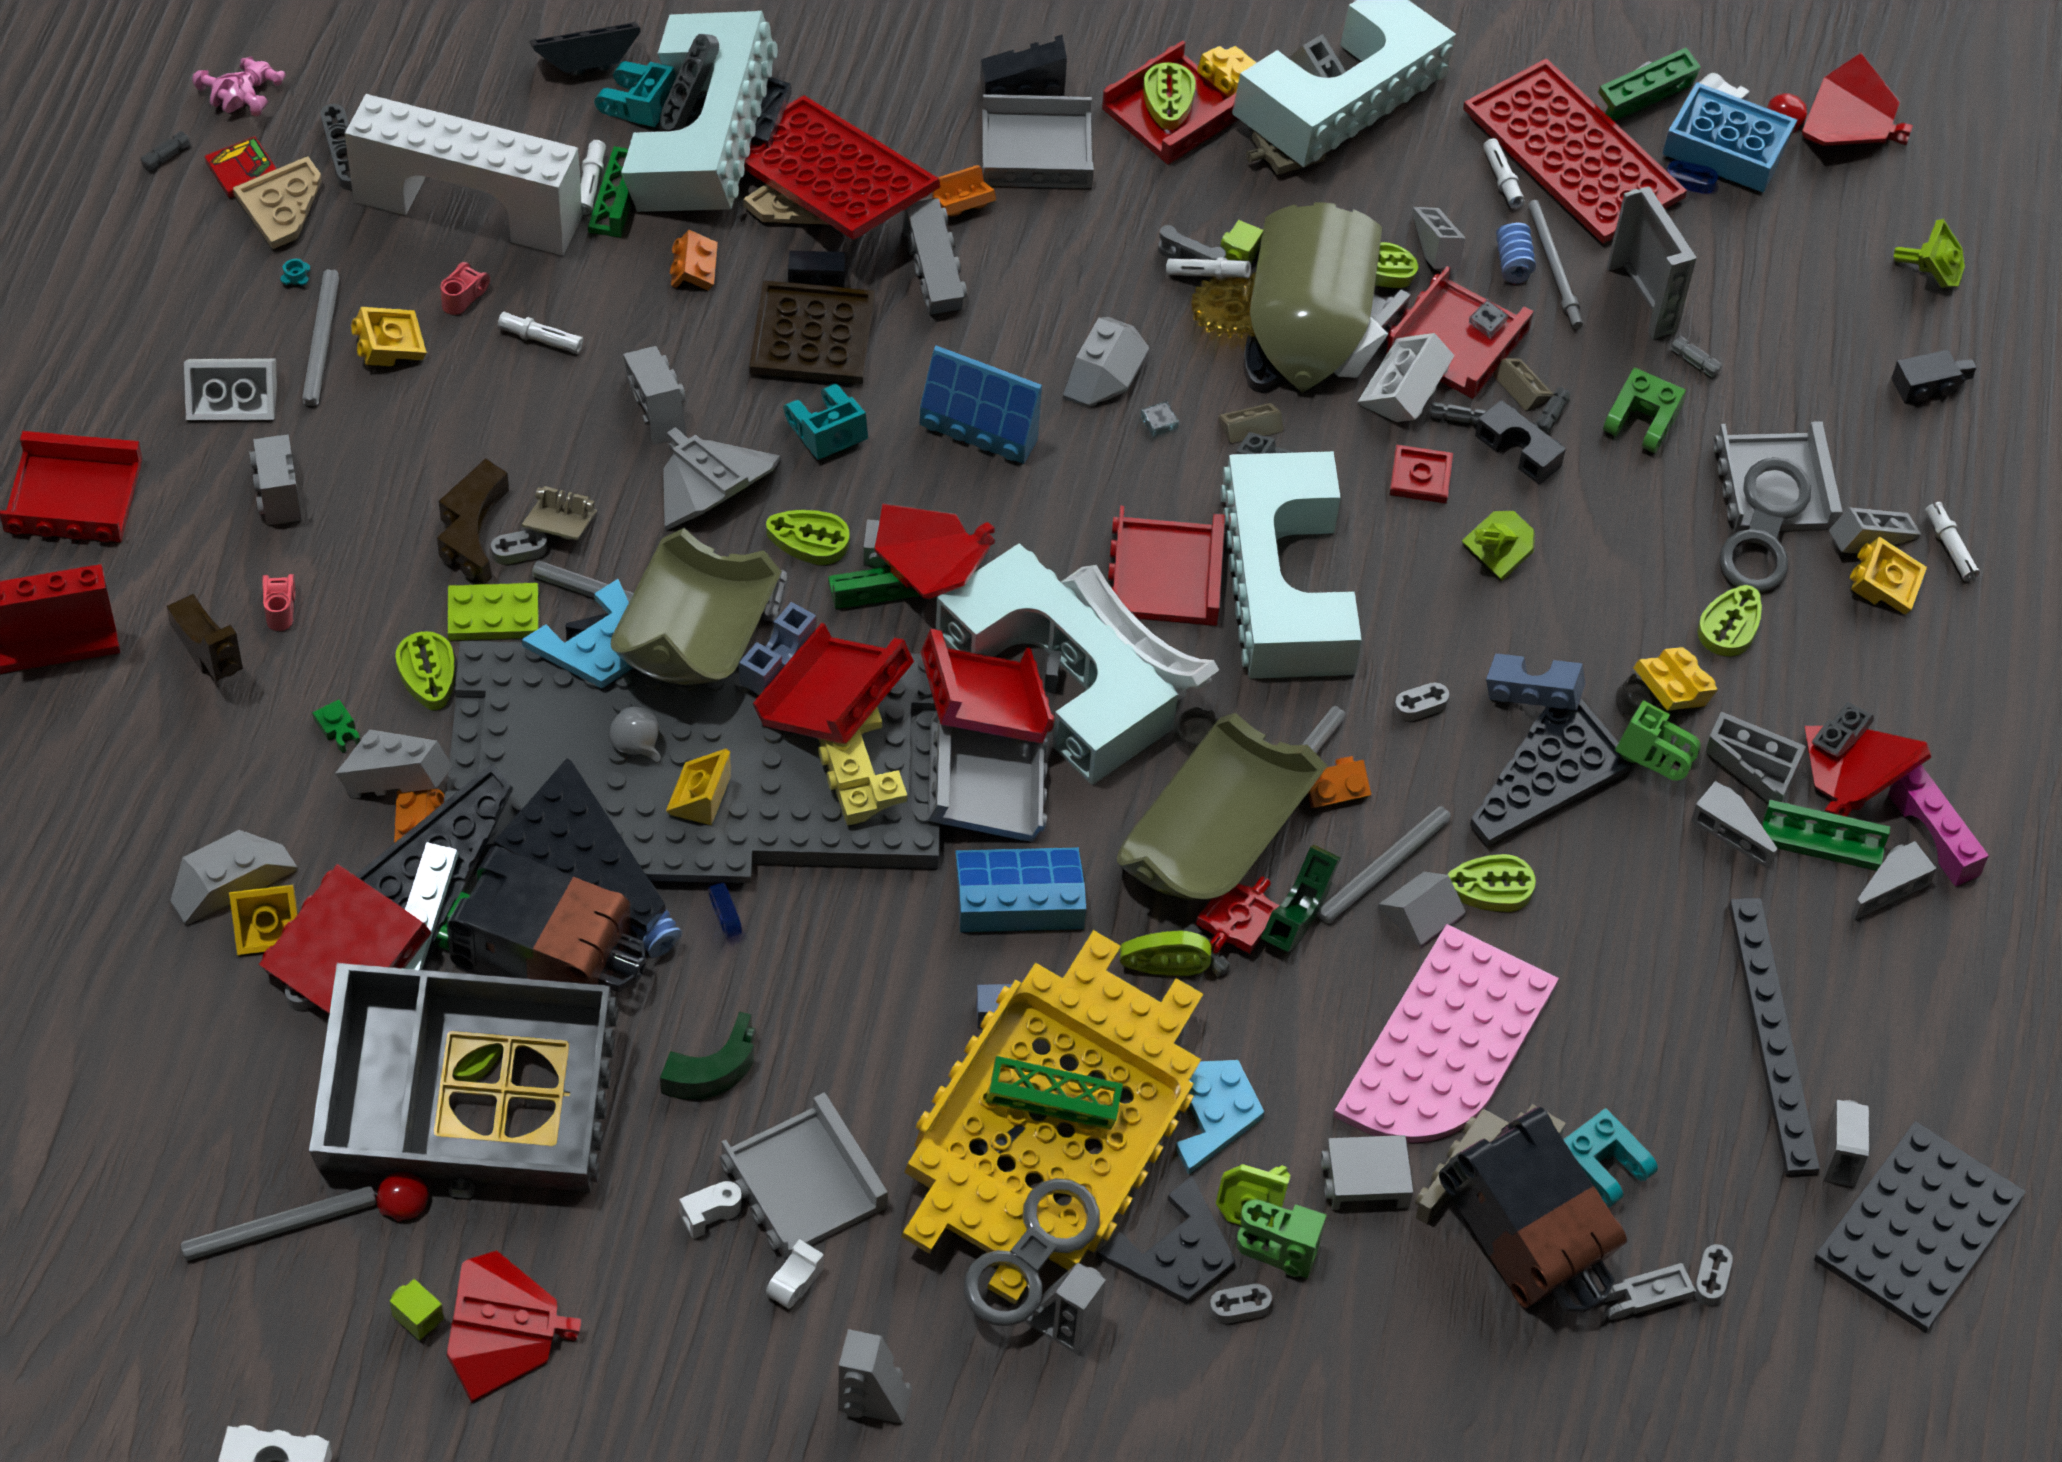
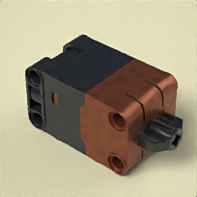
(543, 926)
(1536, 1213)

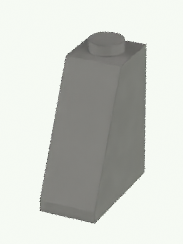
(1847, 1143)

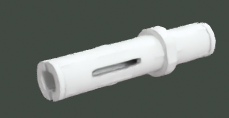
(592, 168)
(1507, 180)
(1217, 268)
(529, 329)
(1947, 532)

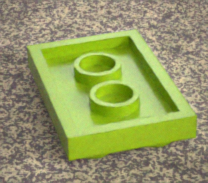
(492, 611)

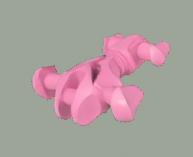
(236, 88)

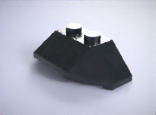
(587, 48)

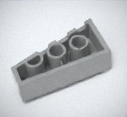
(933, 256)

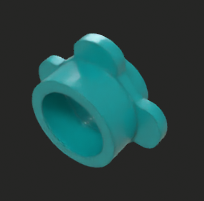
(295, 272)

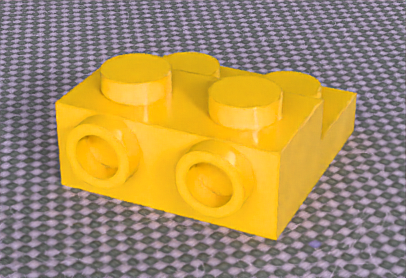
(1224, 67)
(387, 335)
(1887, 575)
(1676, 679)

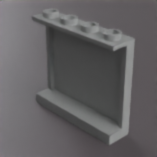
(1037, 141)
(1654, 258)
(1775, 487)
(986, 782)
(805, 1177)

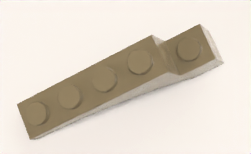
(1486, 1127)

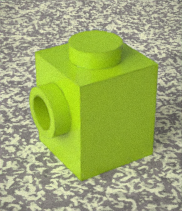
(1242, 242)
(416, 1309)

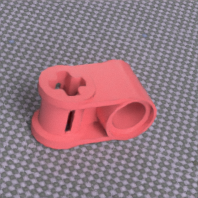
(462, 288)
(279, 601)

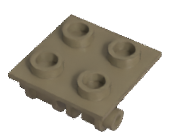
(559, 516)

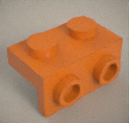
(963, 191)
(694, 260)
(1340, 783)
(414, 807)

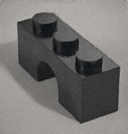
(1505, 426)

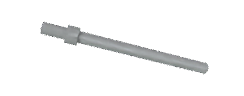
(1569, 301)

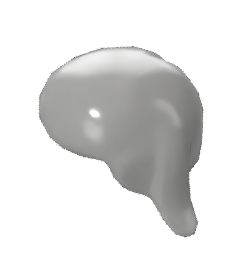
(635, 732)

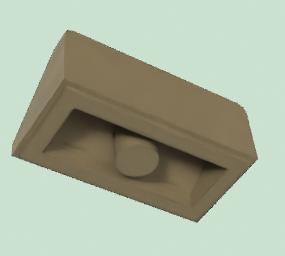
(1522, 383)
(1259, 420)

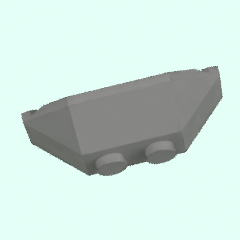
(1105, 363)
(226, 866)

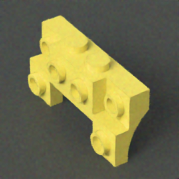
(853, 778)

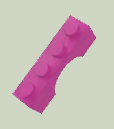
(1957, 848)

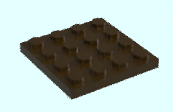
(812, 332)

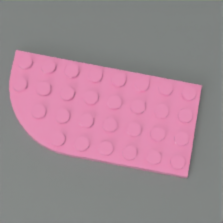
(1447, 1041)

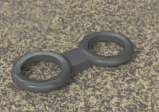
(1765, 523)
(1031, 1252)

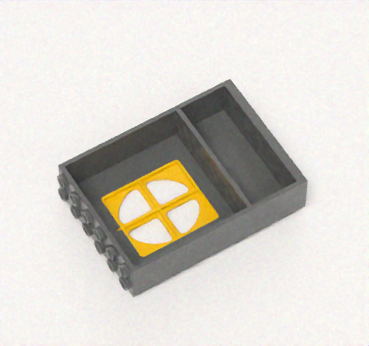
(394, 1060)

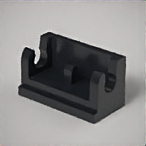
(817, 268)

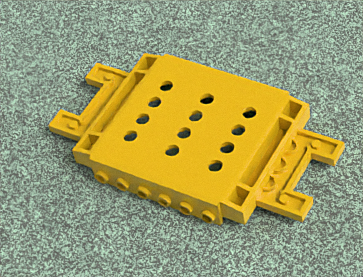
(1108, 1032)

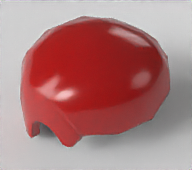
(1790, 106)
(402, 1196)

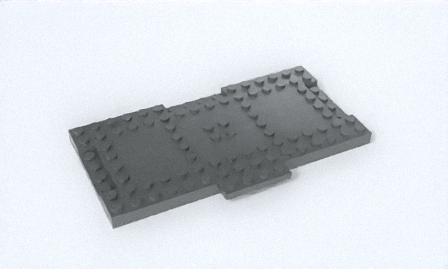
(777, 804)

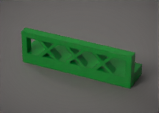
(1649, 84)
(620, 209)
(867, 588)
(1822, 838)
(1052, 1104)

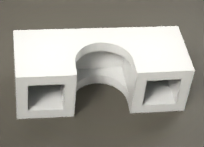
(251, 1445)

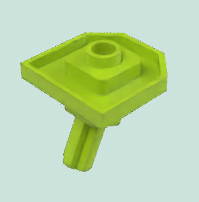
(1940, 256)
(1501, 542)
(1248, 1184)

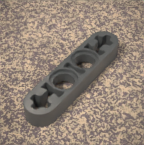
(703, 54)
(336, 147)

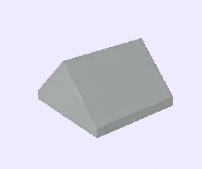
(1424, 907)

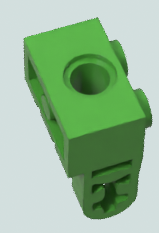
(1651, 397)
(1650, 737)
(1293, 1236)

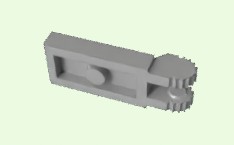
(1650, 1291)

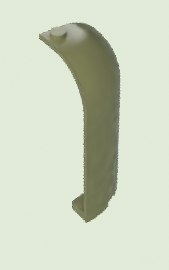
(1314, 288)
(693, 611)
(1219, 812)

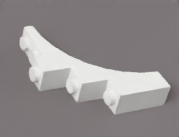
(1170, 664)

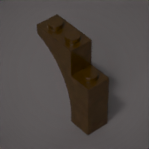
(464, 514)
(209, 645)

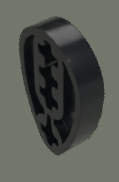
(1256, 363)

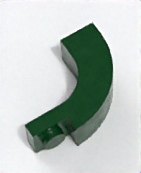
(1299, 909)
(714, 1074)

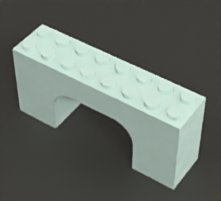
(1311, 114)
(705, 160)
(1024, 602)
(1282, 627)

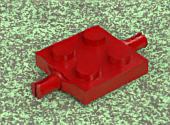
(1238, 916)

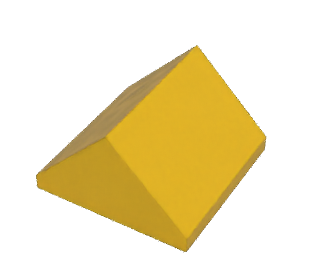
(701, 787)
(261, 916)

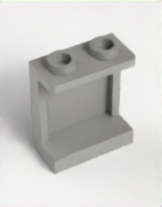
(1367, 1170)

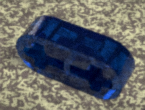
(1692, 176)
(725, 910)

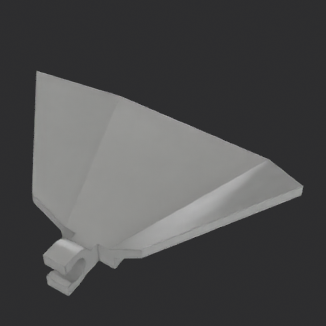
(707, 474)

